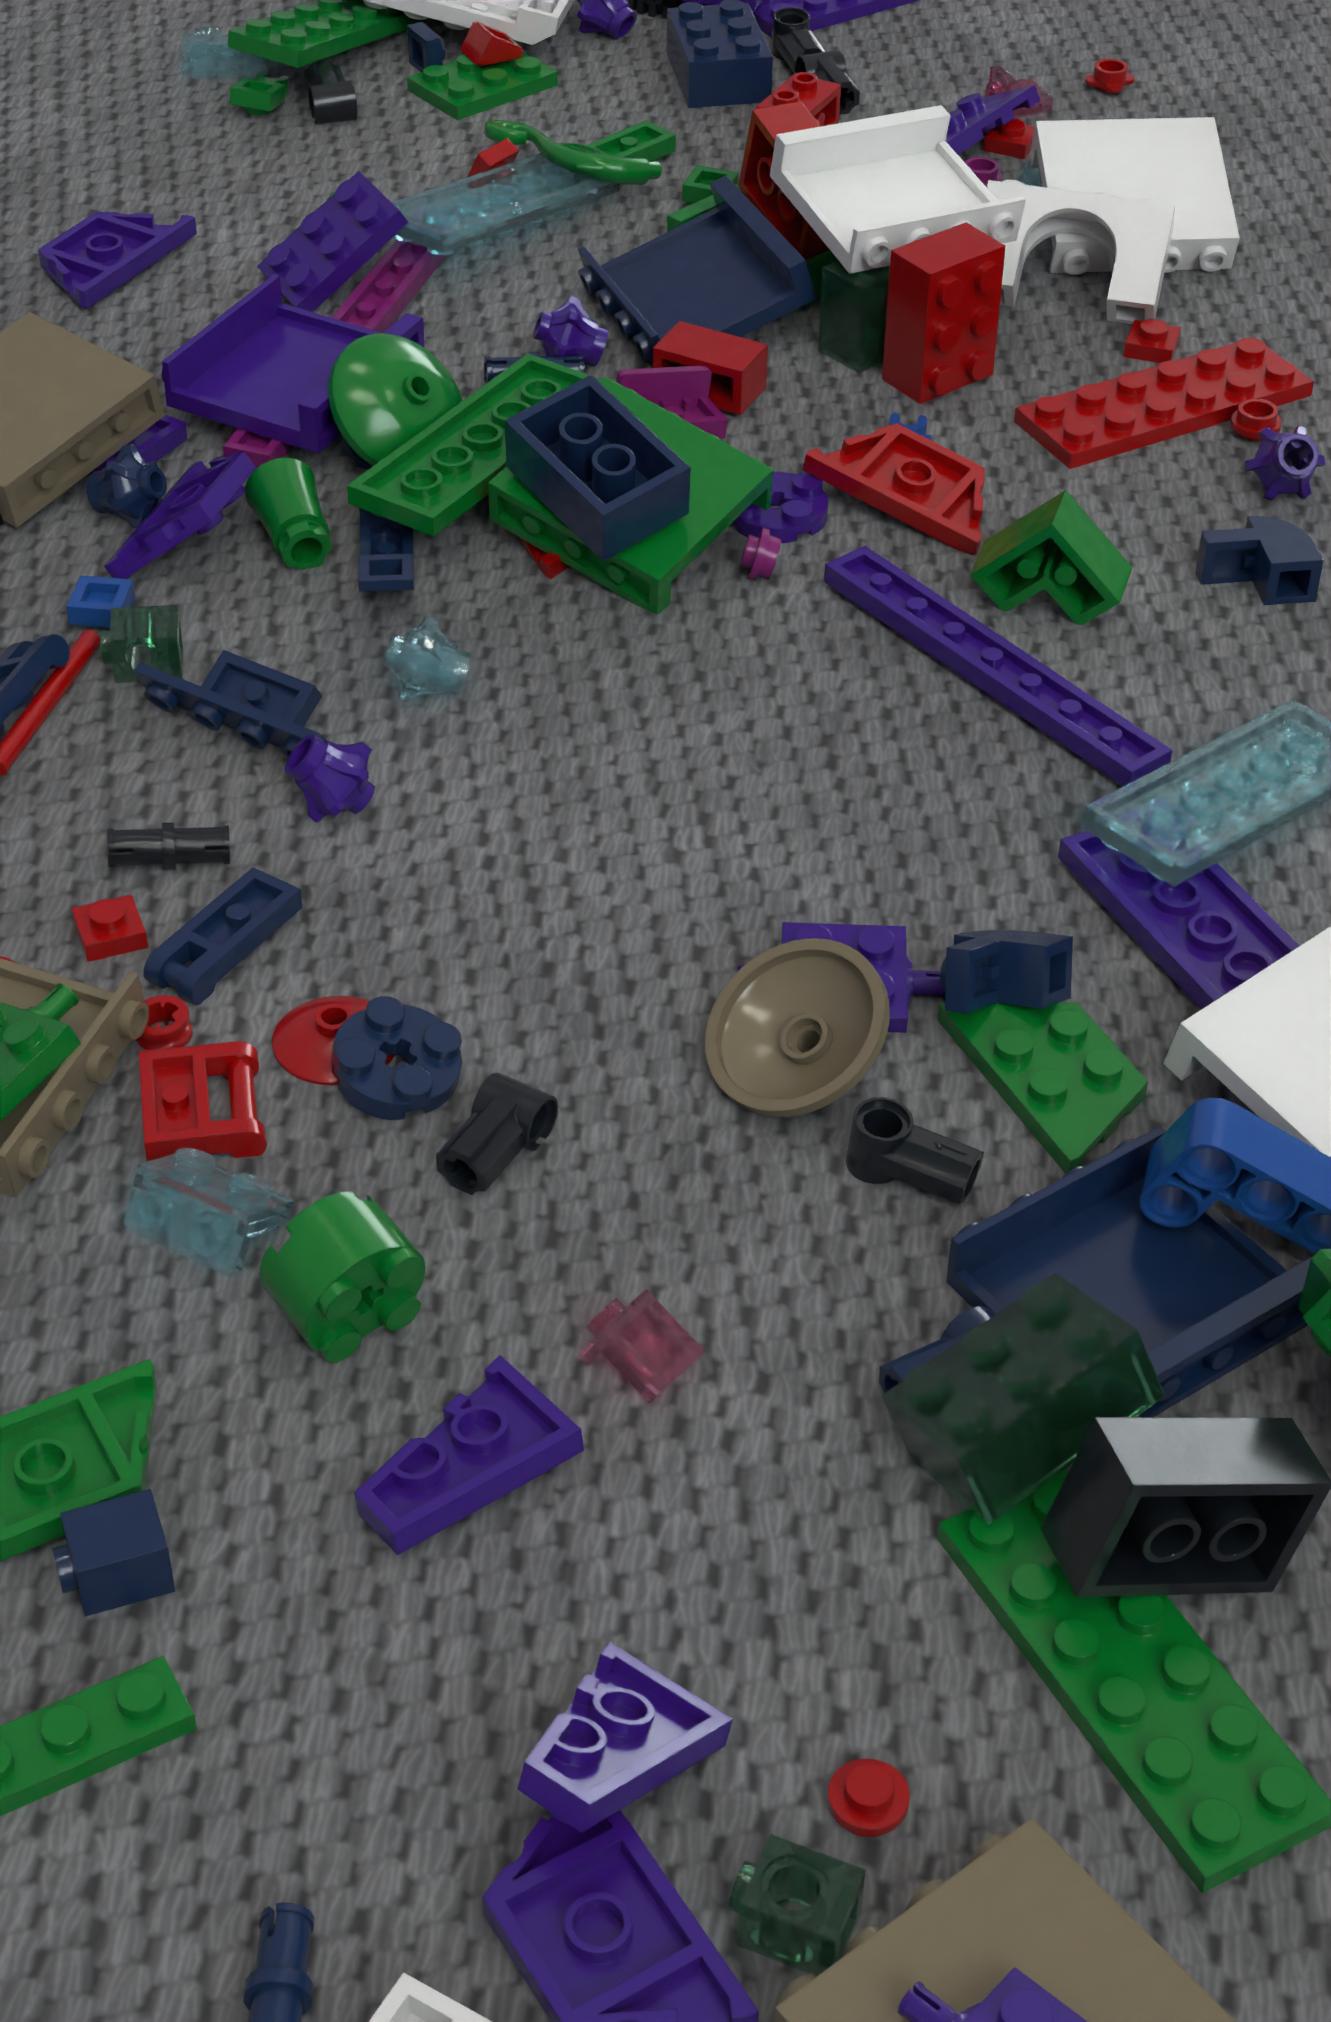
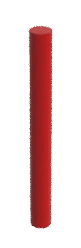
(46, 699)

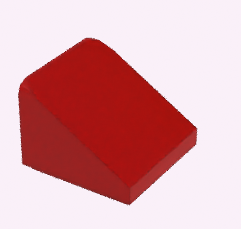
(489, 46)

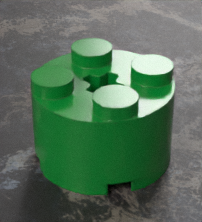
(344, 1274)

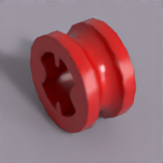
(166, 1009)

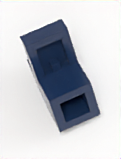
(1269, 553)
(1006, 969)

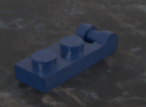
(23, 667)
(222, 935)

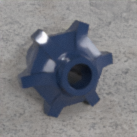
(127, 486)

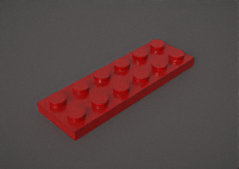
(1160, 402)

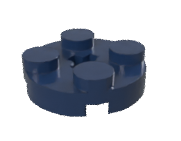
(401, 1030)

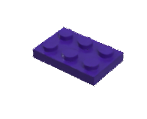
(333, 243)

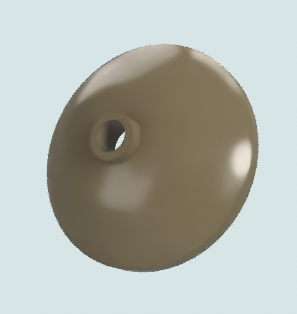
(781, 1008)

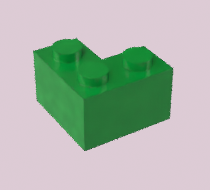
(1053, 551)

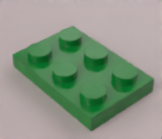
(468, 89)

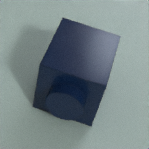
(114, 1553)

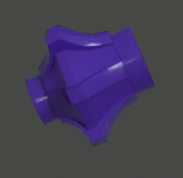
(606, 17)
(570, 332)
(1285, 462)
(331, 776)

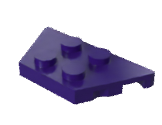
(109, 251)
(186, 509)
(608, 1931)

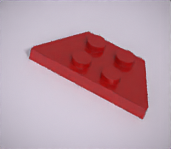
(909, 481)

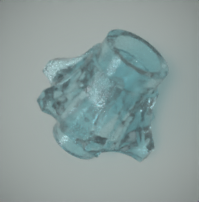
(426, 661)

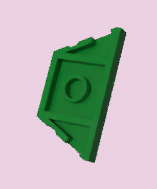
(1052, 1072)
(73, 1454)

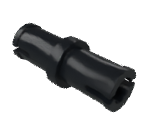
(168, 846)

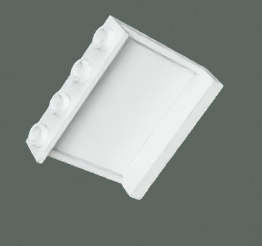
(1139, 160)
(886, 185)
(1271, 1043)

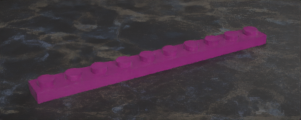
(371, 305)

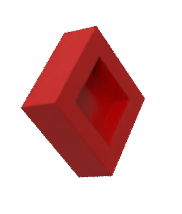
(1010, 139)
(494, 157)
(1152, 341)
(109, 928)

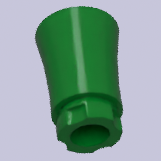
(289, 508)

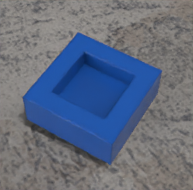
(95, 597)

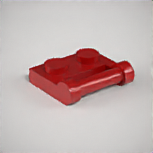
(178, 1100)

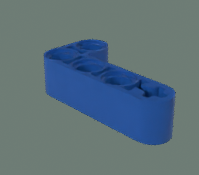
(1245, 1163)

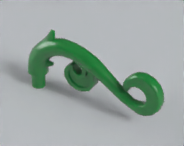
(577, 157)

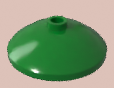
(387, 393)

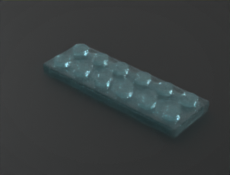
(495, 203)
(1219, 795)

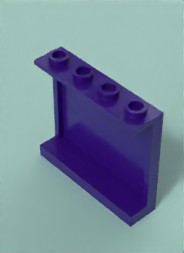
(268, 368)

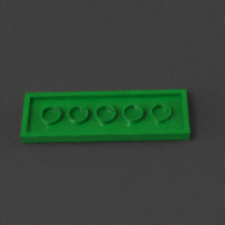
(316, 30)
(455, 457)
(1145, 1699)

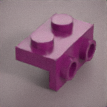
(680, 391)

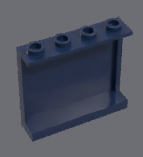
(712, 272)
(1191, 1291)

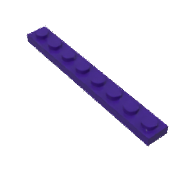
(997, 666)

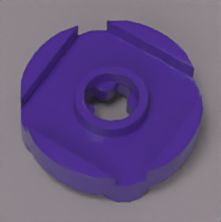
(801, 508)

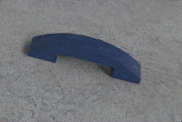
(385, 554)

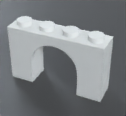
(1130, 229)

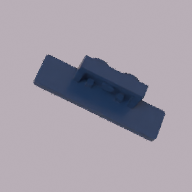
(242, 695)

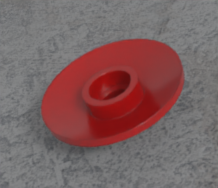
(307, 1035)

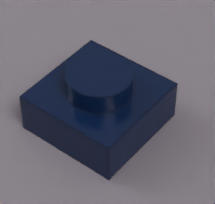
(424, 46)

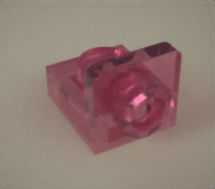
(1002, 81)
(642, 1344)

